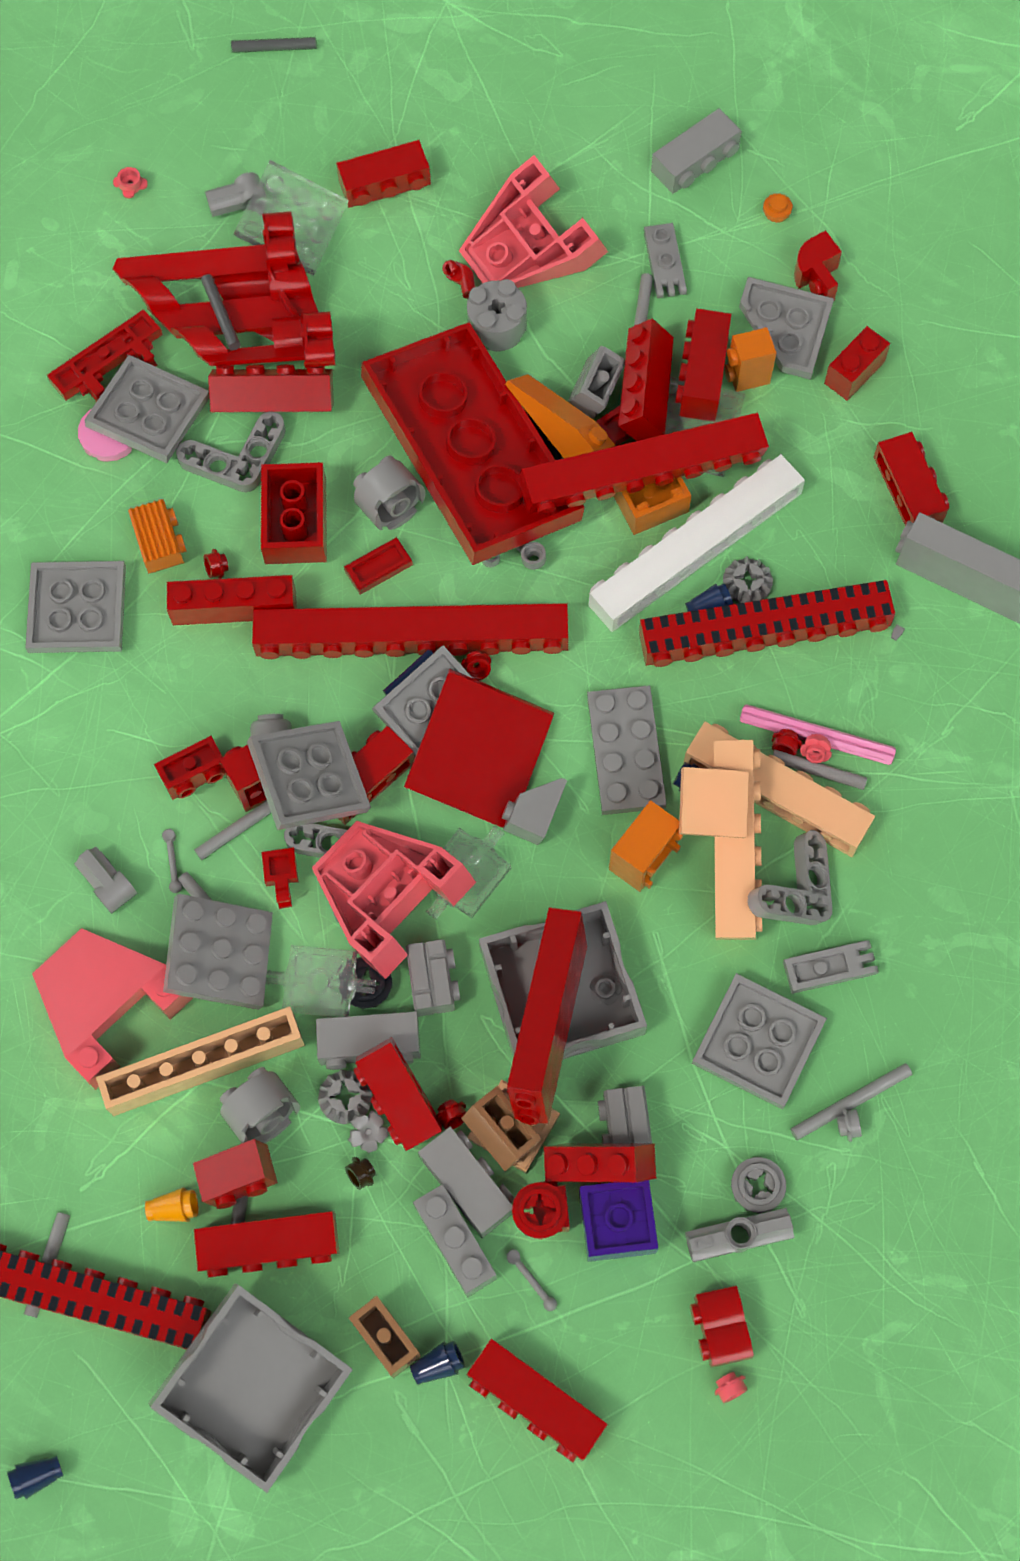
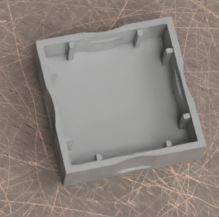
(510, 969)
(250, 1387)

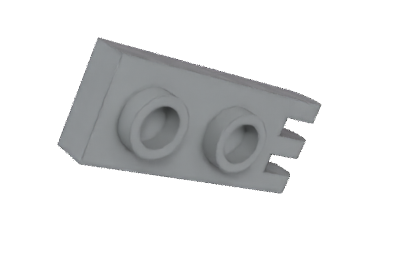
(664, 259)
(829, 967)

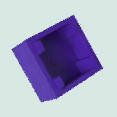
(618, 1220)

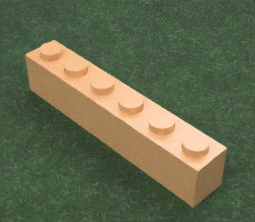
(793, 795)
(738, 856)
(200, 1061)

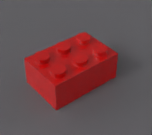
(293, 513)

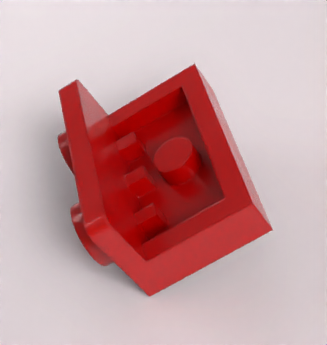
(191, 768)

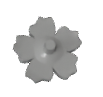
(368, 1131)

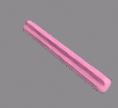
(838, 740)

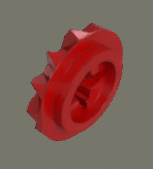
(527, 1199)

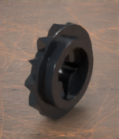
(382, 988)

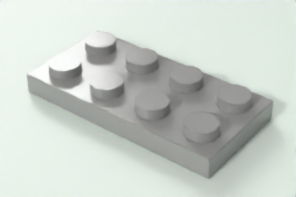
(626, 749)

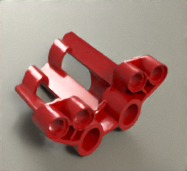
(260, 289)

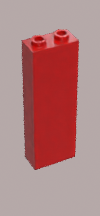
(547, 1017)

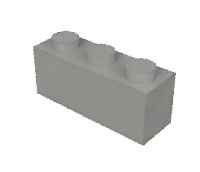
(696, 151)
(347, 1037)
(467, 1181)
(455, 1240)

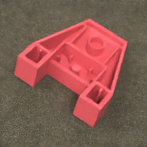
(519, 242)
(378, 880)
(90, 988)

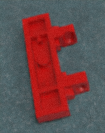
(86, 369)

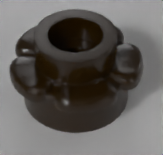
(360, 1173)

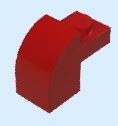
(815, 262)

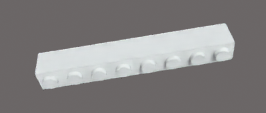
(695, 542)

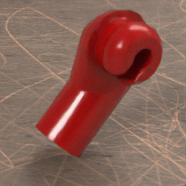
(461, 275)

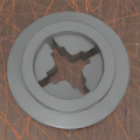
(738, 589)
(333, 1108)
(774, 1181)

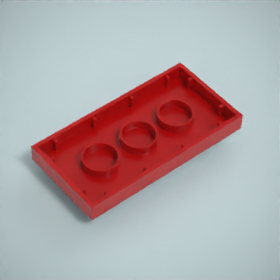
(465, 439)

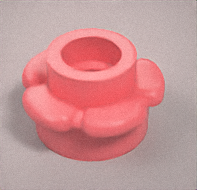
(816, 748)
(730, 1387)

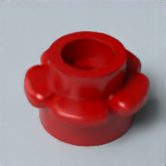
(215, 564)
(480, 671)
(786, 741)
(451, 1113)

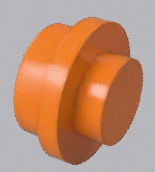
(777, 207)

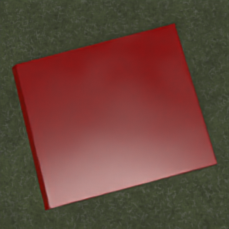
(478, 748)

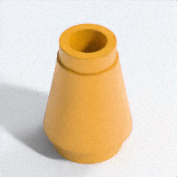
(175, 1206)

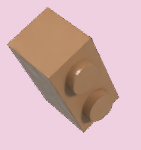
(498, 1131)
(384, 1337)

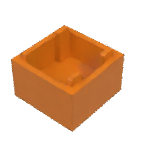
(654, 504)
(645, 846)

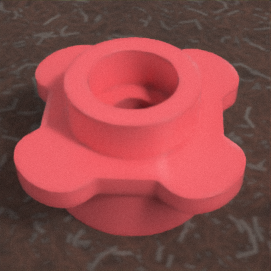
(127, 176)

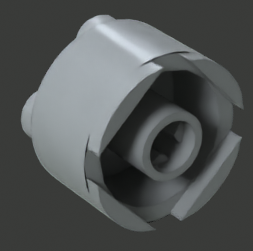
(497, 314)
(388, 493)
(258, 1107)

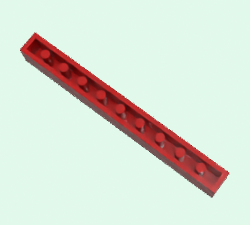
(410, 630)

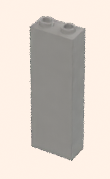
(961, 565)

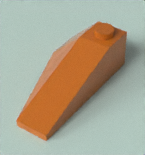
(560, 421)

